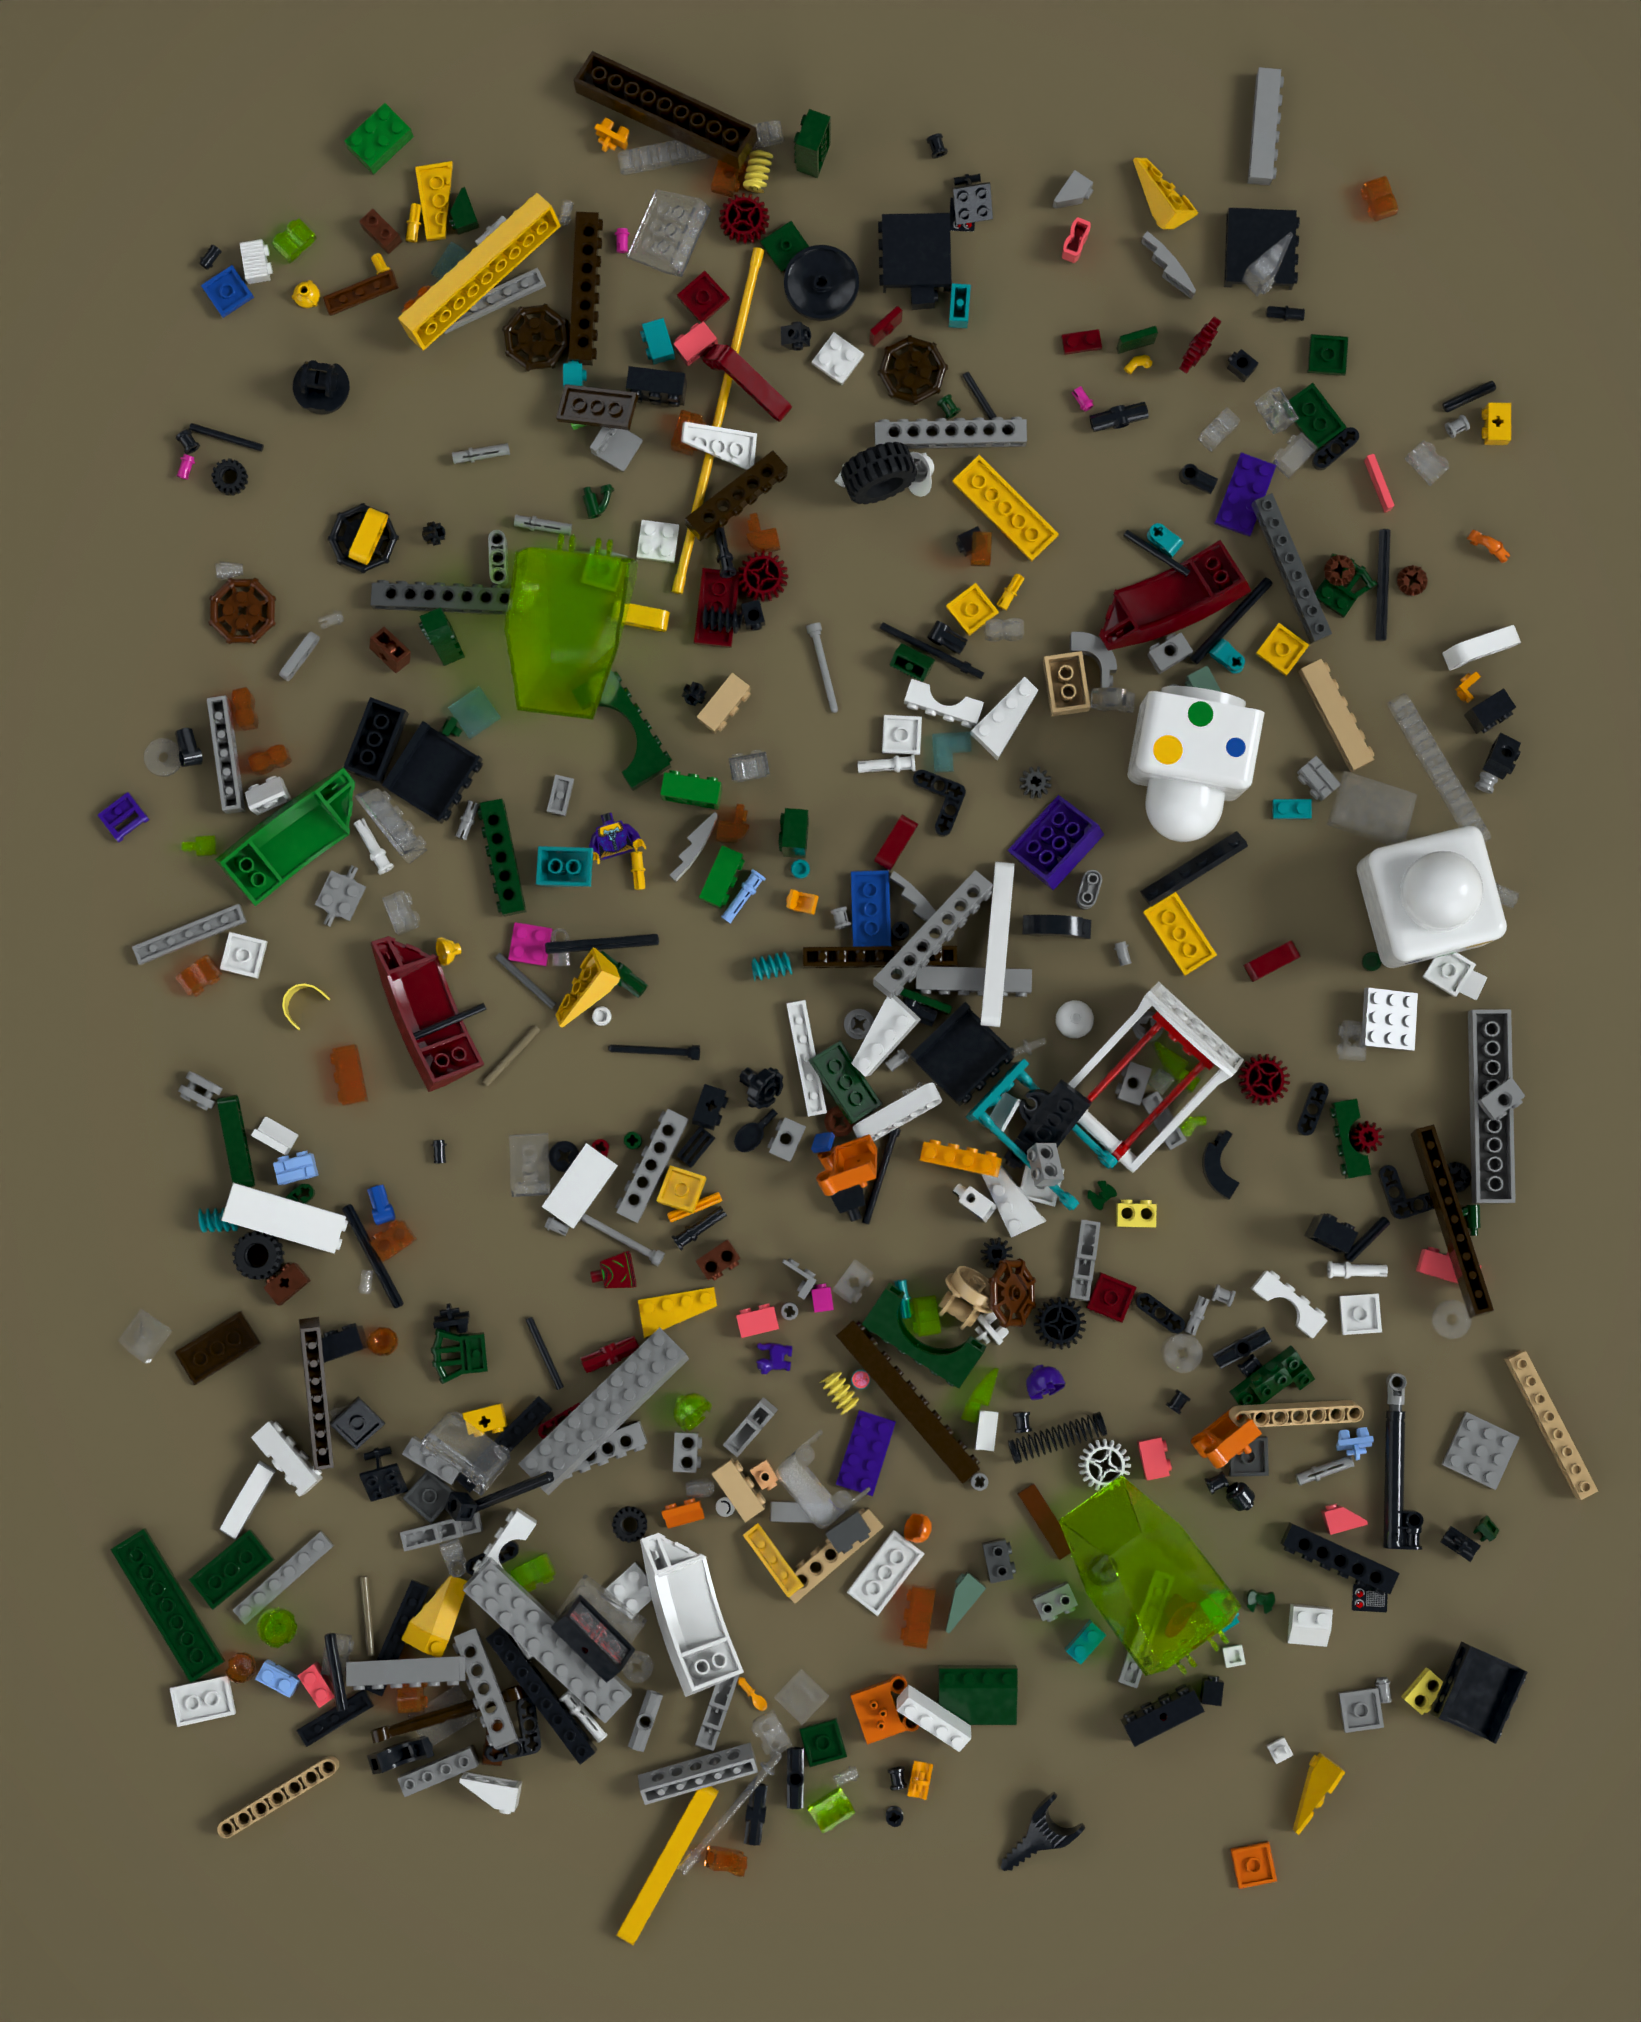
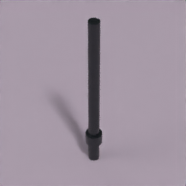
(965, 667)
(880, 1175)

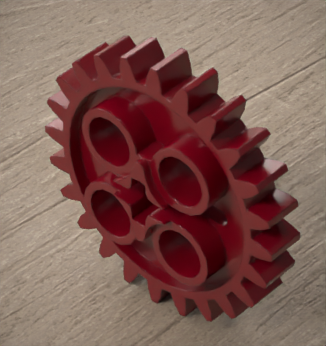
(1200, 345)

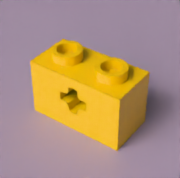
(1502, 415)
(494, 1413)

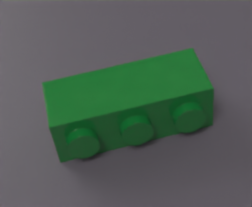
(722, 877)

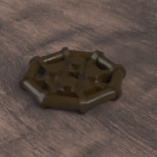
(536, 326)
(917, 360)

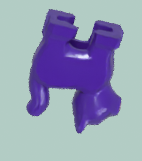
(776, 1359)

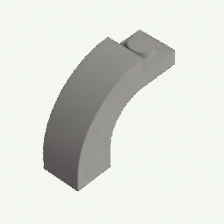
(1095, 648)

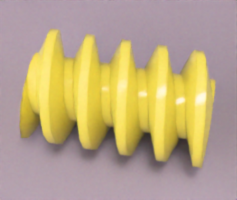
(756, 170)
(840, 1392)

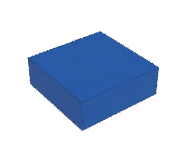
(823, 1142)

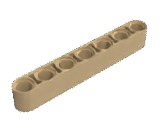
(1305, 1413)
(271, 1803)

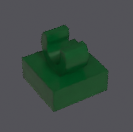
(449, 727)
(1488, 1529)

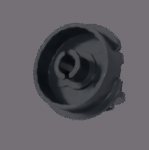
(323, 377)

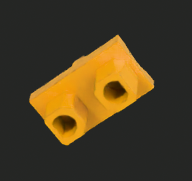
(609, 138)
(920, 1779)

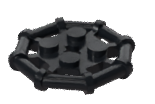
(350, 534)

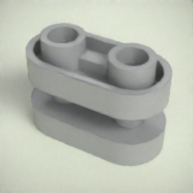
(1089, 889)
(188, 1092)

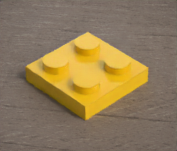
(972, 609)
(1282, 649)
(681, 1189)

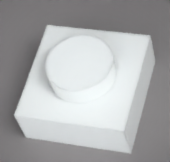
(1233, 1656)

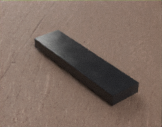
(334, 1719)

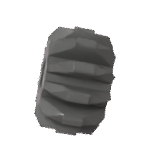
(1038, 777)

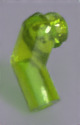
(1191, 1123)

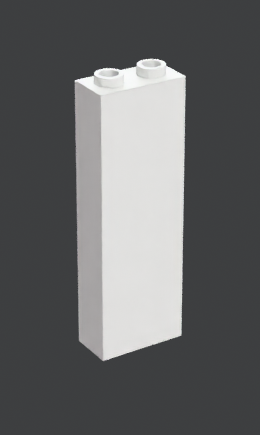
(284, 1218)

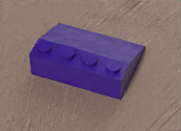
(1056, 842)

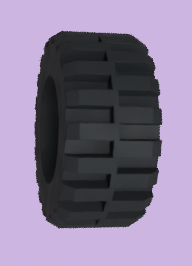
(879, 473)

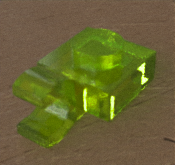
(203, 846)

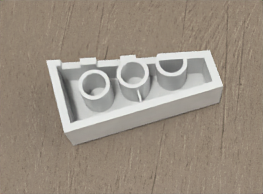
(1001, 722)
(886, 1033)

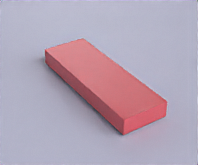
(1379, 483)

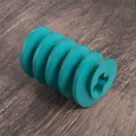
(771, 966)
(213, 1221)

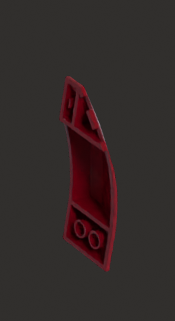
(1173, 600)
(418, 1000)

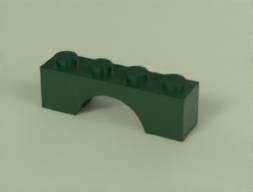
(1344, 1115)

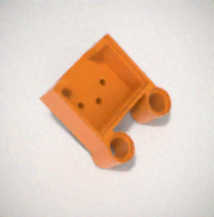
(848, 1165)
(1225, 1440)
(871, 1715)

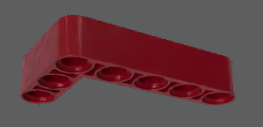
(728, 360)

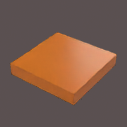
(1253, 1865)

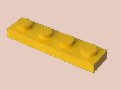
(773, 1560)

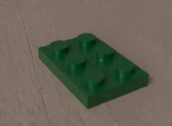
(1316, 416)

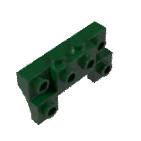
(1273, 1378)

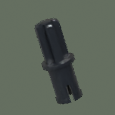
(1285, 313)

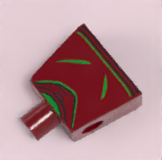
(616, 1272)

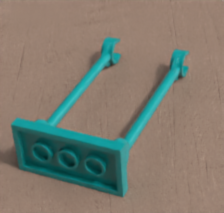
(993, 1097)

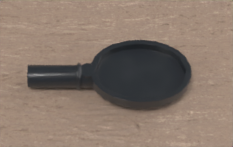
(752, 1133)

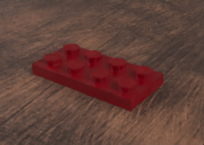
(718, 593)

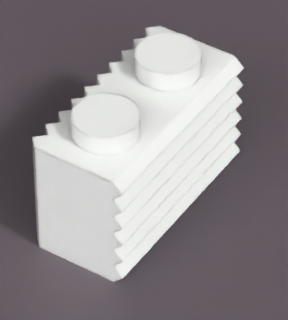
(255, 261)

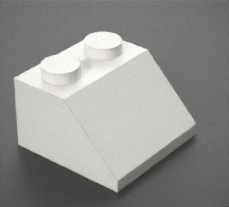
(267, 796)
(1309, 1625)

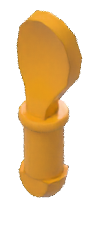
(757, 1700)

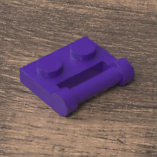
(120, 811)

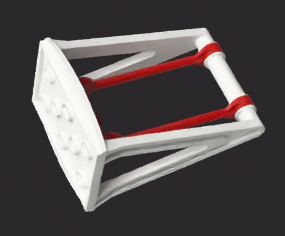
(1196, 1041)

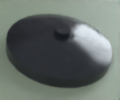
(821, 282)

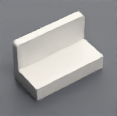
(1004, 1110)
(275, 1135)
(986, 1430)

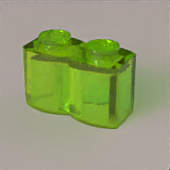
(293, 240)
(926, 1316)
(534, 1571)

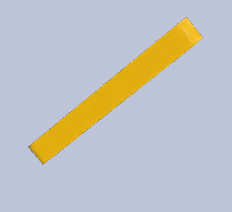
(666, 1864)

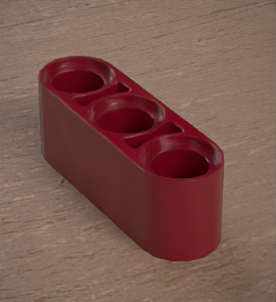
(896, 842)
(1272, 961)

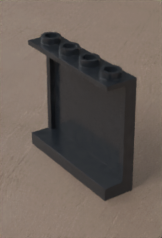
(1251, 235)
(915, 251)
(432, 772)
(962, 1055)
(1478, 1692)

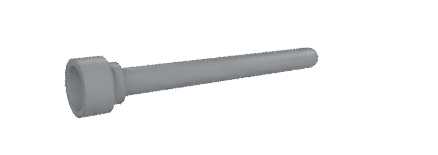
(815, 632)
(654, 1256)

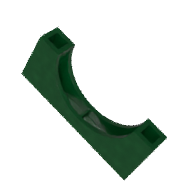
(649, 758)
(949, 1363)

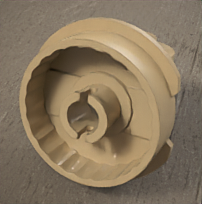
(970, 1286)

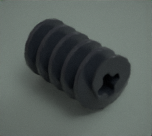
(722, 619)

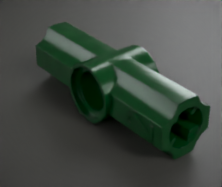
(627, 978)

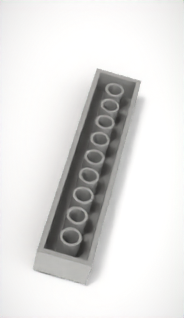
(1490, 1139)
(605, 1409)
(531, 1627)

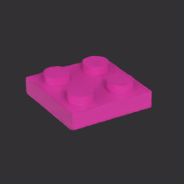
(529, 944)

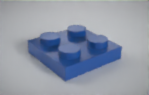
(227, 291)

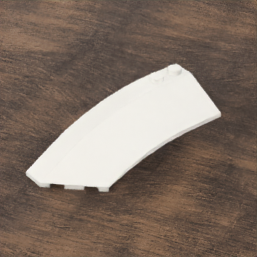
(688, 1614)

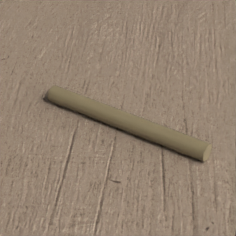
(511, 1055)
(367, 1616)

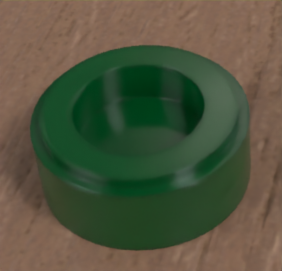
(1371, 961)

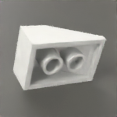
(495, 1791)

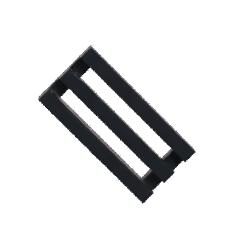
(685, 1159)

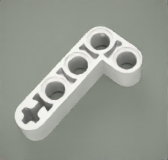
(1481, 646)

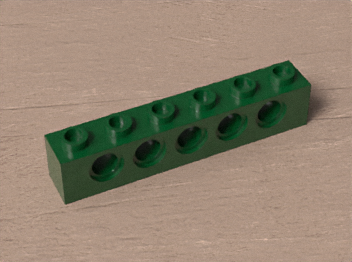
(516, 904)

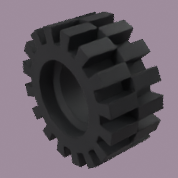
(224, 467)
(641, 1524)

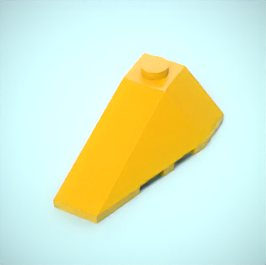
(1164, 202)
(593, 983)
(434, 1623)
(1321, 1778)

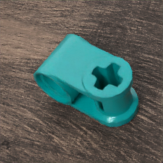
(1166, 540)
(1225, 654)

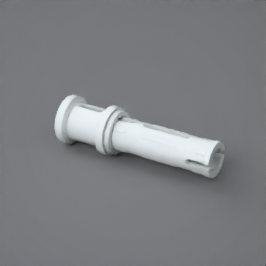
(896, 763)
(376, 853)
(1347, 1270)
(577, 1708)

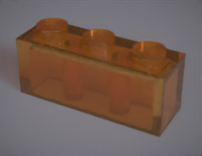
(349, 1075)
(918, 1616)

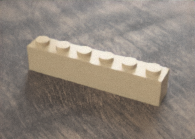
(1336, 715)

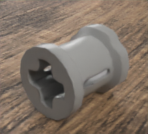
(1457, 426)
(840, 918)
(1223, 1295)

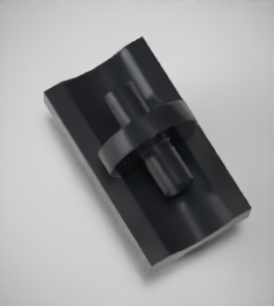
(452, 1317)
(1460, 1543)

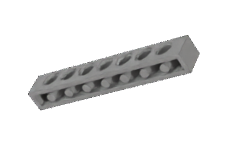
(1017, 438)
(974, 883)

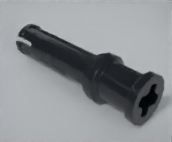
(724, 557)
(691, 1233)

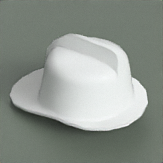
(925, 469)

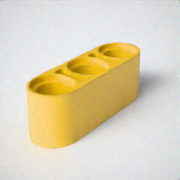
(368, 536)
(647, 618)

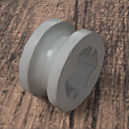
(794, 1307)
(973, 1481)

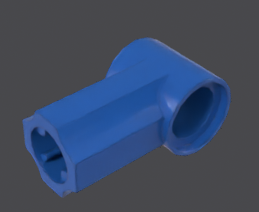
(382, 1210)

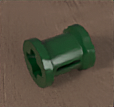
(943, 404)
(629, 1136)

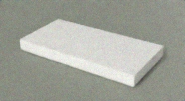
(579, 1186)
(885, 1572)

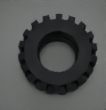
(242, 1255)

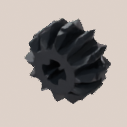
(995, 1246)

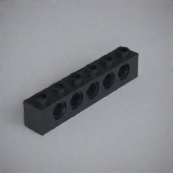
(1387, 1576)

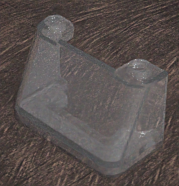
(466, 1450)

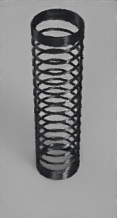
(1017, 1456)

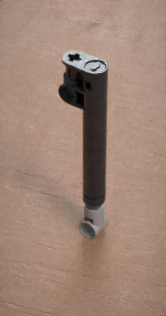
(1397, 1529)

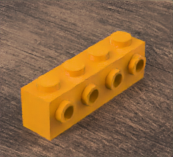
(960, 1159)

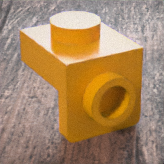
(1467, 681)
(802, 902)

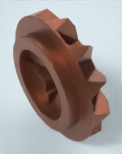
(1334, 577)
(1403, 581)
(830, 1123)

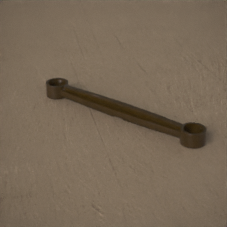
(439, 1716)

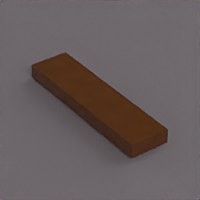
(360, 292)
(1045, 1520)

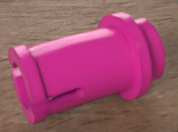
(622, 240)
(1083, 400)
(185, 466)

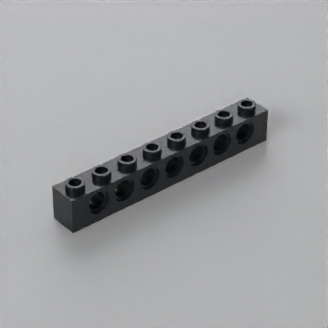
(542, 1695)

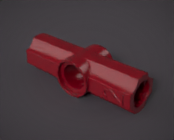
(609, 1354)

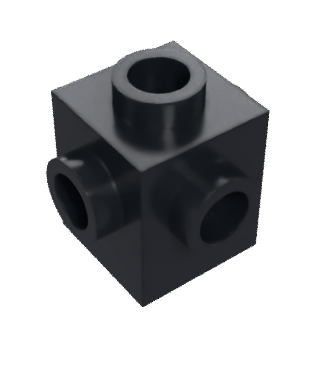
(795, 336)

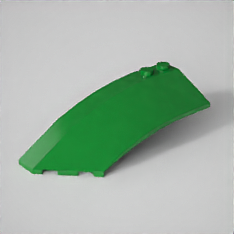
(290, 837)

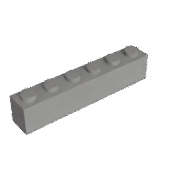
(1264, 126)
(970, 980)
(405, 1672)

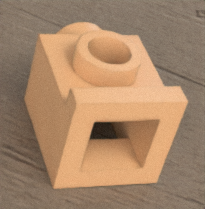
(764, 1467)

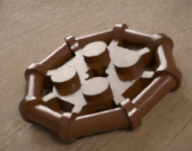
(231, 610)
(1011, 1293)

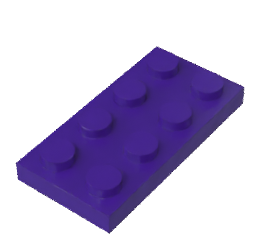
(1246, 485)
(865, 1452)

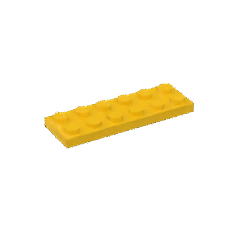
(1005, 508)

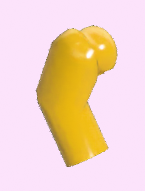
(1142, 360)

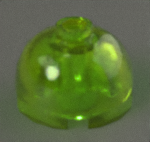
(690, 1409)
(276, 1627)

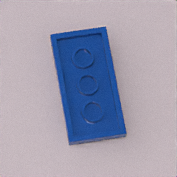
(870, 908)

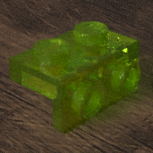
(831, 1809)

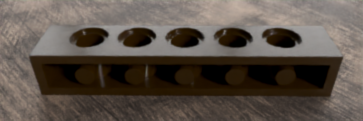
(770, 463)

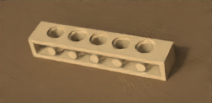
(829, 1565)

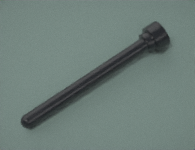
(692, 1052)

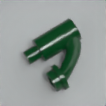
(591, 504)
(1472, 1215)

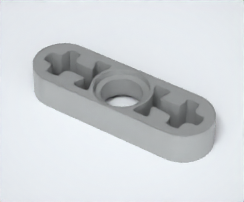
(299, 656)

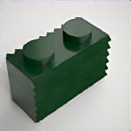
(912, 662)

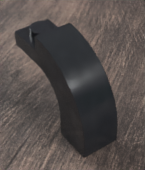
(1056, 926)
(1212, 1169)
(400, 1754)

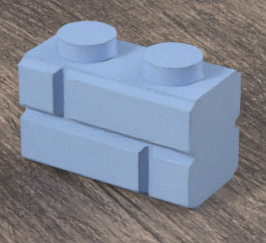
(296, 1168)
(278, 1678)

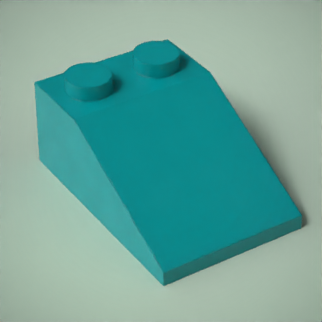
(564, 866)

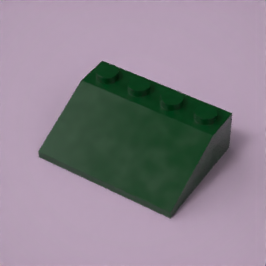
(979, 1693)

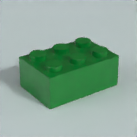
(379, 138)
(691, 790)

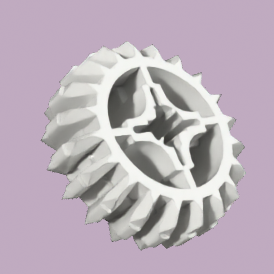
(1107, 1456)

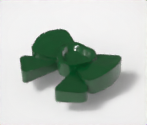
(1107, 1193)
(1266, 1600)

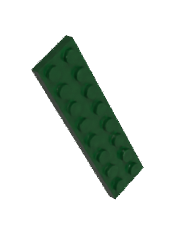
(167, 1605)

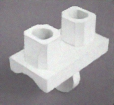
(997, 1334)

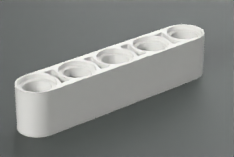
(899, 1112)

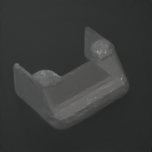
(809, 1491)

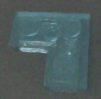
(946, 744)

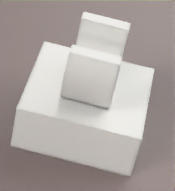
(1279, 1750)

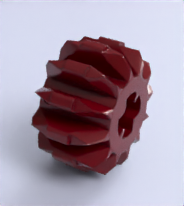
(1361, 1139)

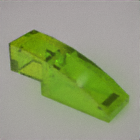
(1174, 1065)
(980, 1395)

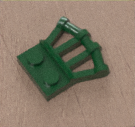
(1340, 598)
(472, 1354)

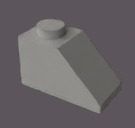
(1074, 191)

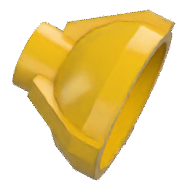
(307, 299)
(447, 950)

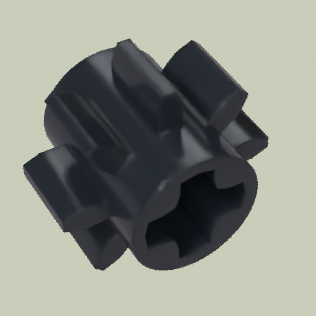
(433, 533)
(694, 693)

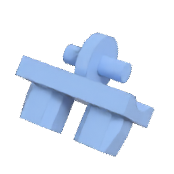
(1357, 1444)

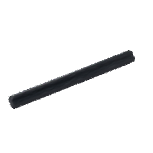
(1383, 584)
(1231, 620)
(601, 943)
(372, 1256)
(514, 1490)

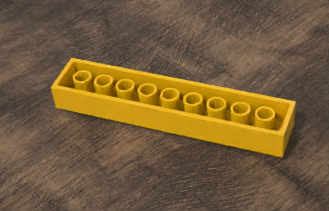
(479, 271)

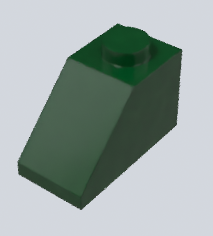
(463, 214)

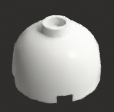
(1074, 1019)

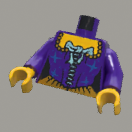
(614, 839)

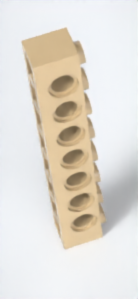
(1551, 1424)

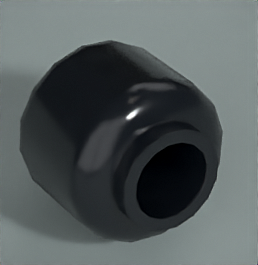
(1240, 1496)

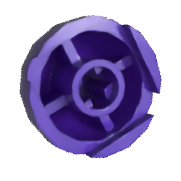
(1044, 1381)

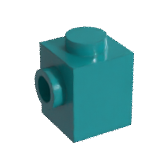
(574, 373)

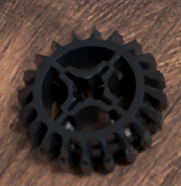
(1043, 1324)

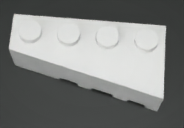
(287, 1457)

